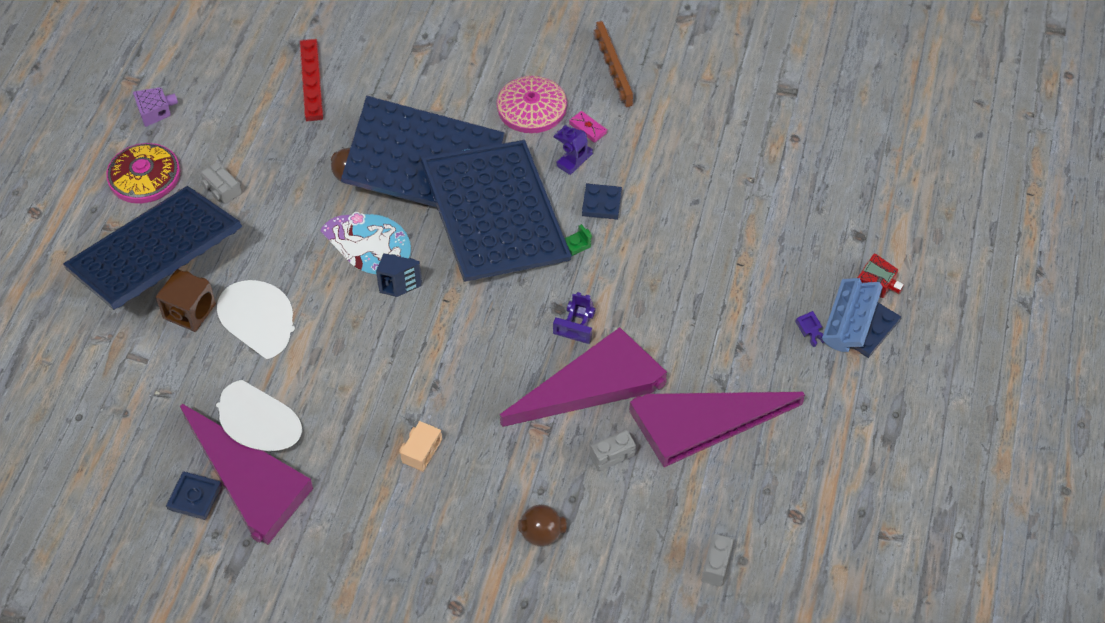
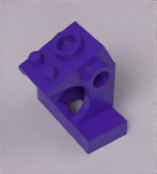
(575, 145)
(580, 307)

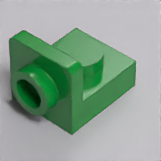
(579, 241)

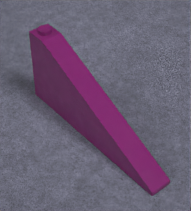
(603, 374)
(691, 422)
(257, 483)

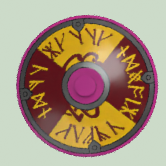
(143, 173)

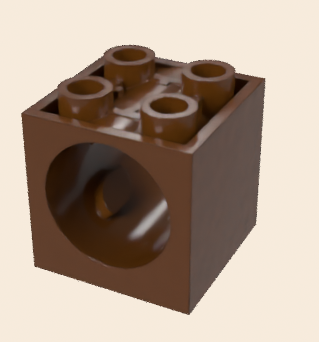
(186, 300)

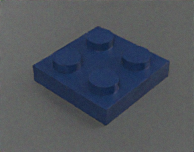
(601, 201)
(194, 495)

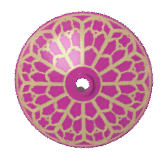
(531, 104)

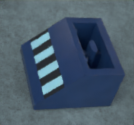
(398, 275)

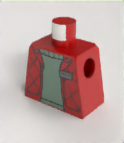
(881, 271)

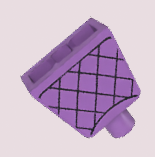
(154, 105)

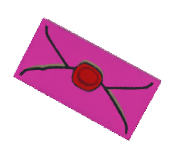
(592, 128)

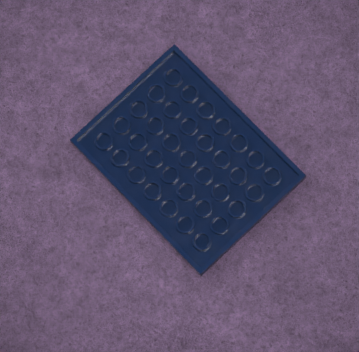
(393, 141)
(495, 210)
(151, 246)

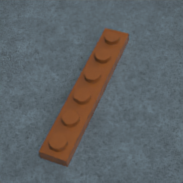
(615, 67)

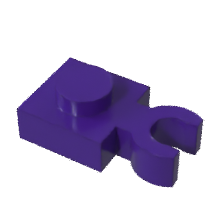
(810, 326)

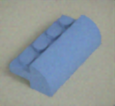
(851, 314)

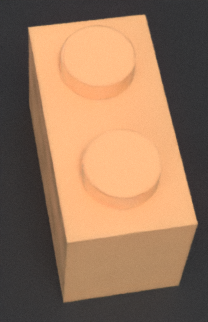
(420, 446)

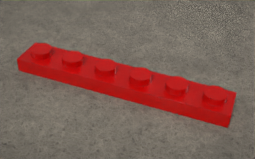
(311, 80)

